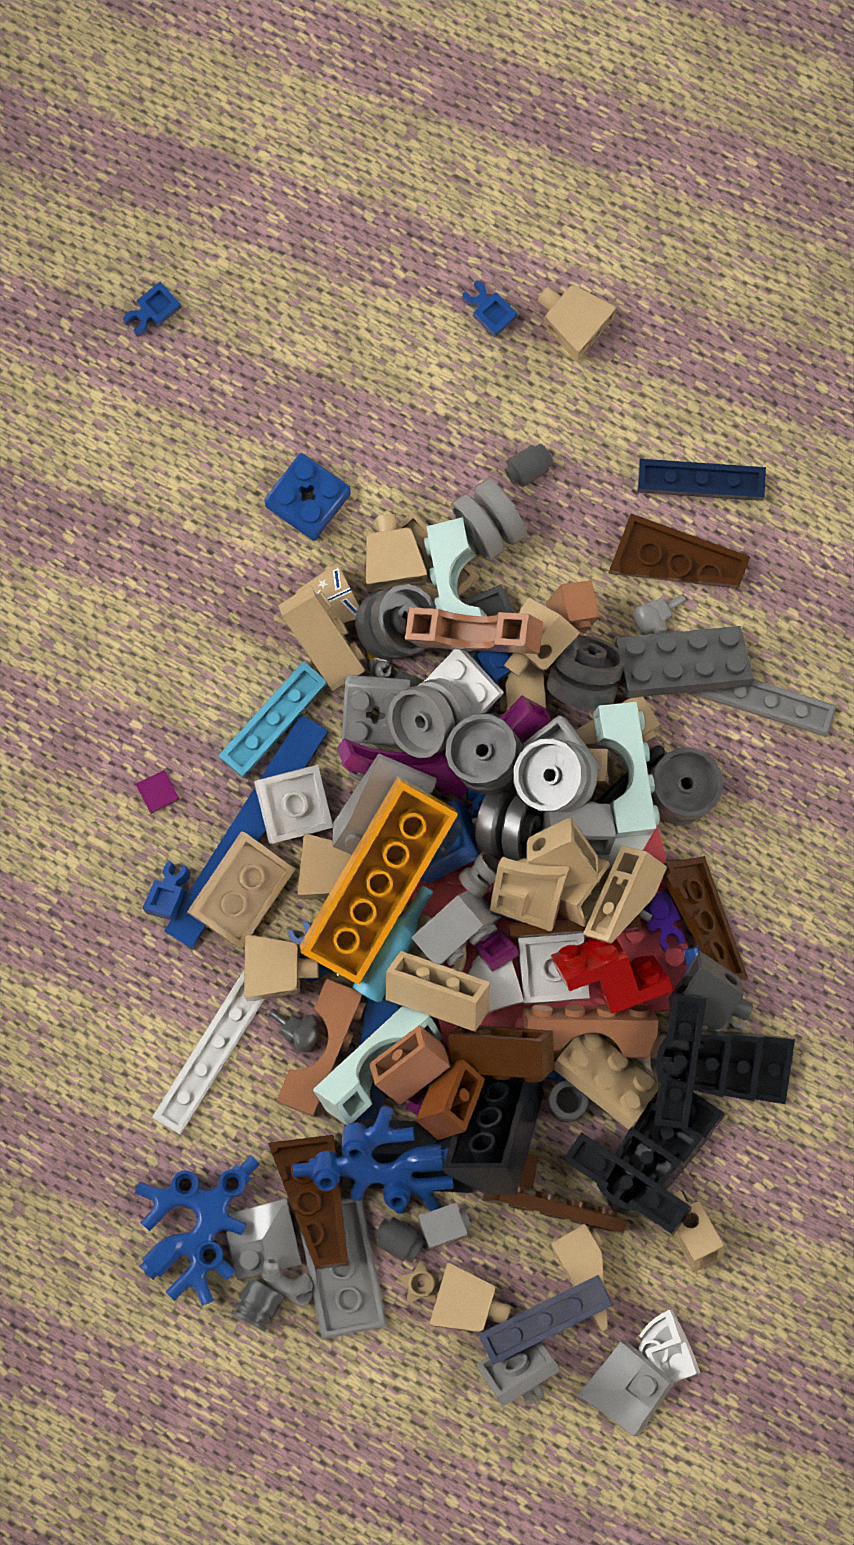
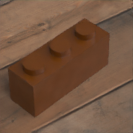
(504, 1051)

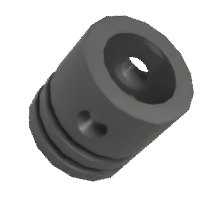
(567, 1102)
(257, 1304)

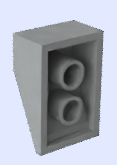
(368, 797)

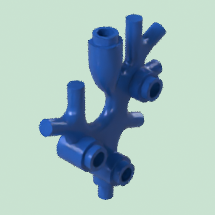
(396, 1176)
(211, 1216)

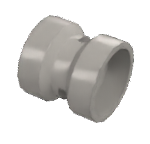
(480, 875)

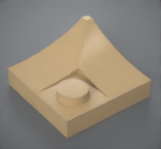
(529, 892)

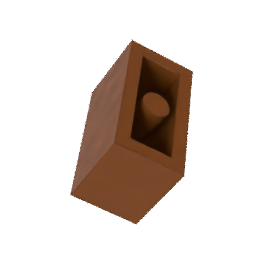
(451, 1100)

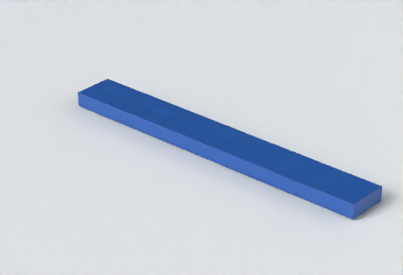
(292, 755)

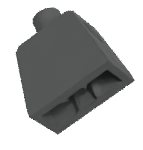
(719, 986)

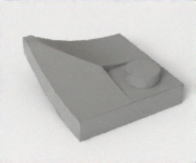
(266, 1235)
(627, 1388)

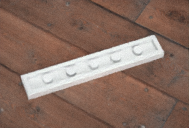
(207, 1059)

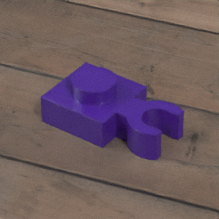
(663, 916)

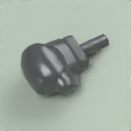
(299, 1033)

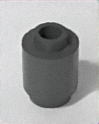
(528, 465)
(399, 1239)

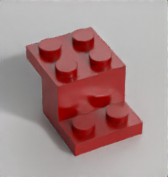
(614, 977)

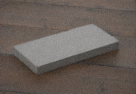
(349, 1295)

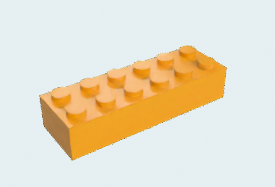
(378, 880)

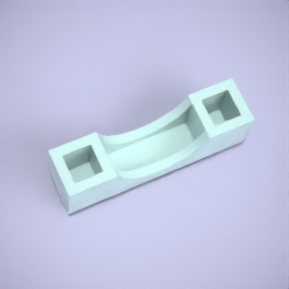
(451, 549)
(620, 730)
(347, 1088)

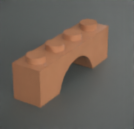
(466, 632)
(338, 1009)
(631, 1028)

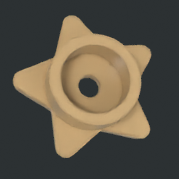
(421, 1274)

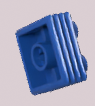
(307, 516)
(457, 847)

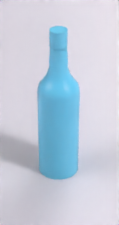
(399, 939)

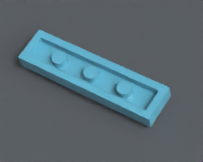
(273, 719)

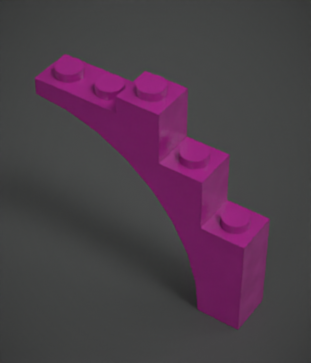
(522, 717)

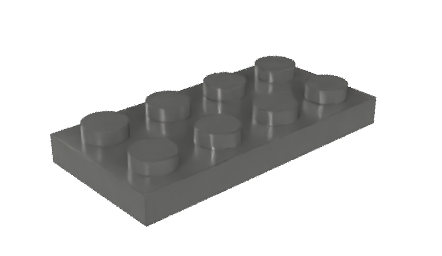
(685, 662)

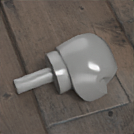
(653, 615)

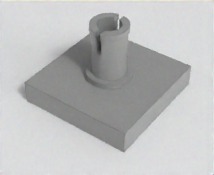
(519, 1374)

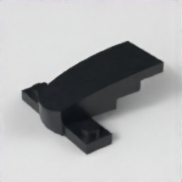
(714, 1063)
(647, 1163)

